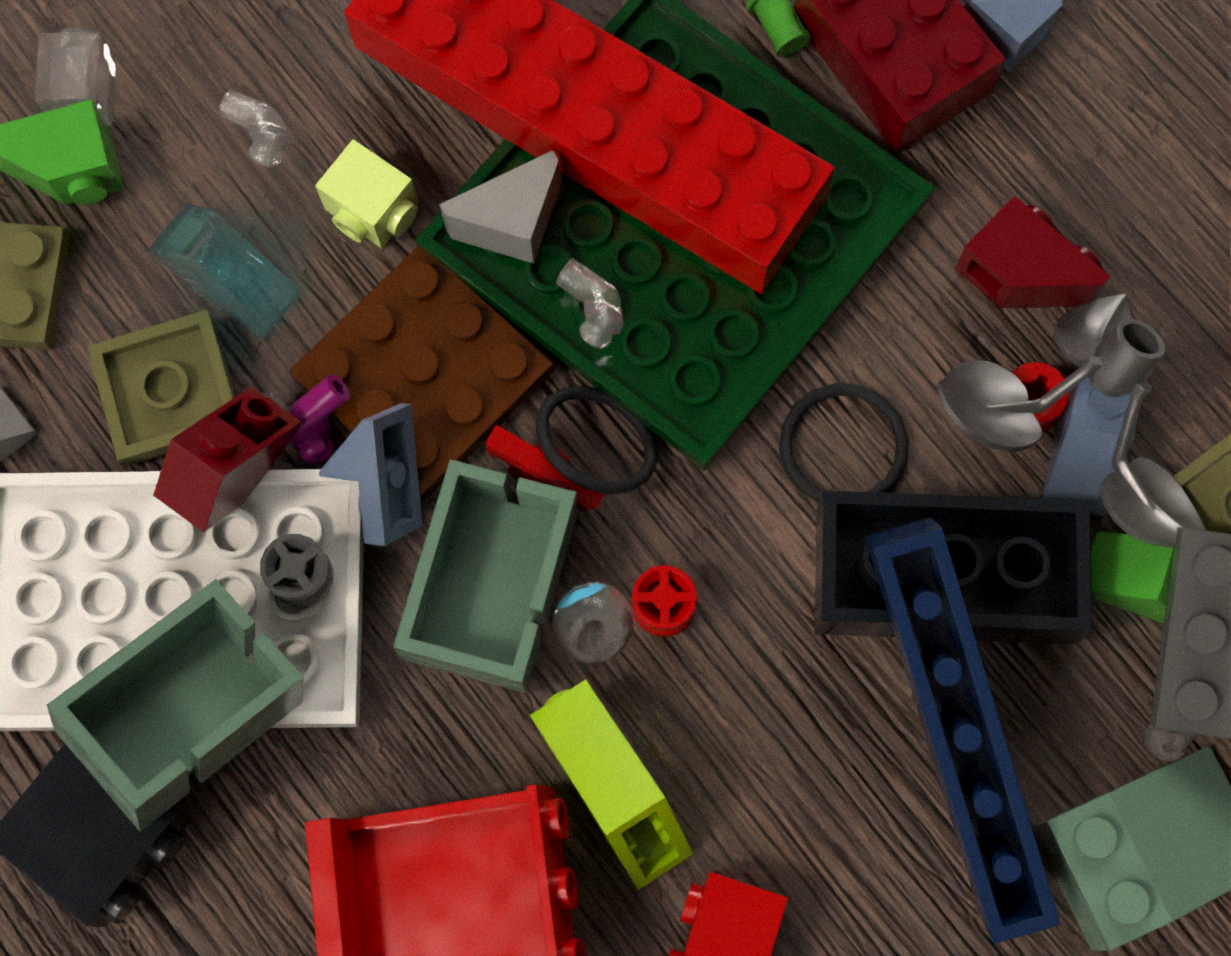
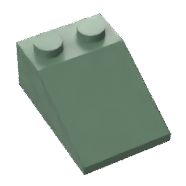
(1143, 850)

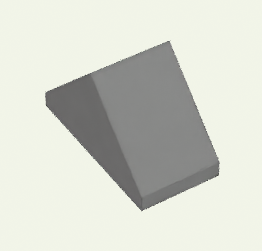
(507, 211)

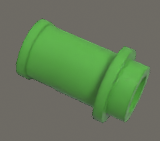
(780, 24)

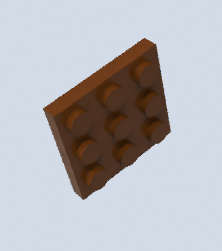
(429, 346)

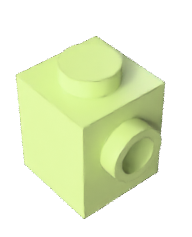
(367, 196)

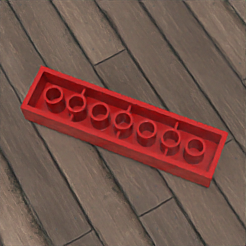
(612, 121)

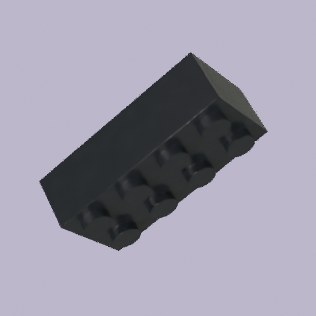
(1014, 559)

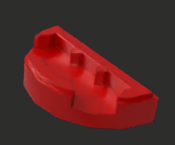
(531, 464)

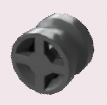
(288, 560)

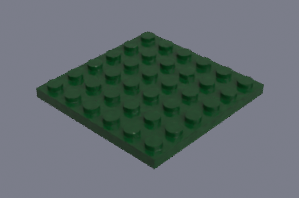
(694, 339)

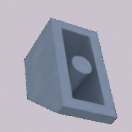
(1085, 446)

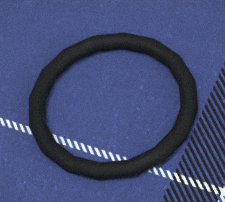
(848, 390)
(572, 473)

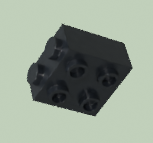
(81, 843)

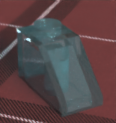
(224, 268)

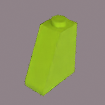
(612, 783)

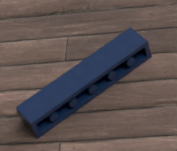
(963, 729)

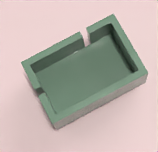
(487, 576)
(176, 703)

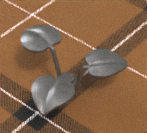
(1117, 358)

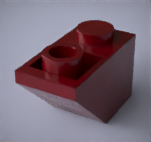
(1028, 263)
(223, 458)

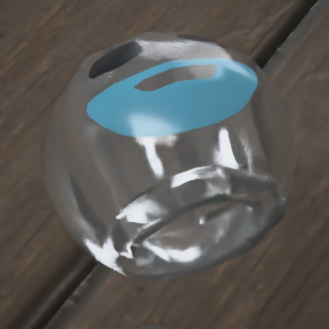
(593, 622)

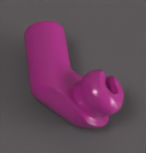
(313, 412)

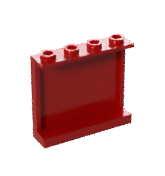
(446, 880)

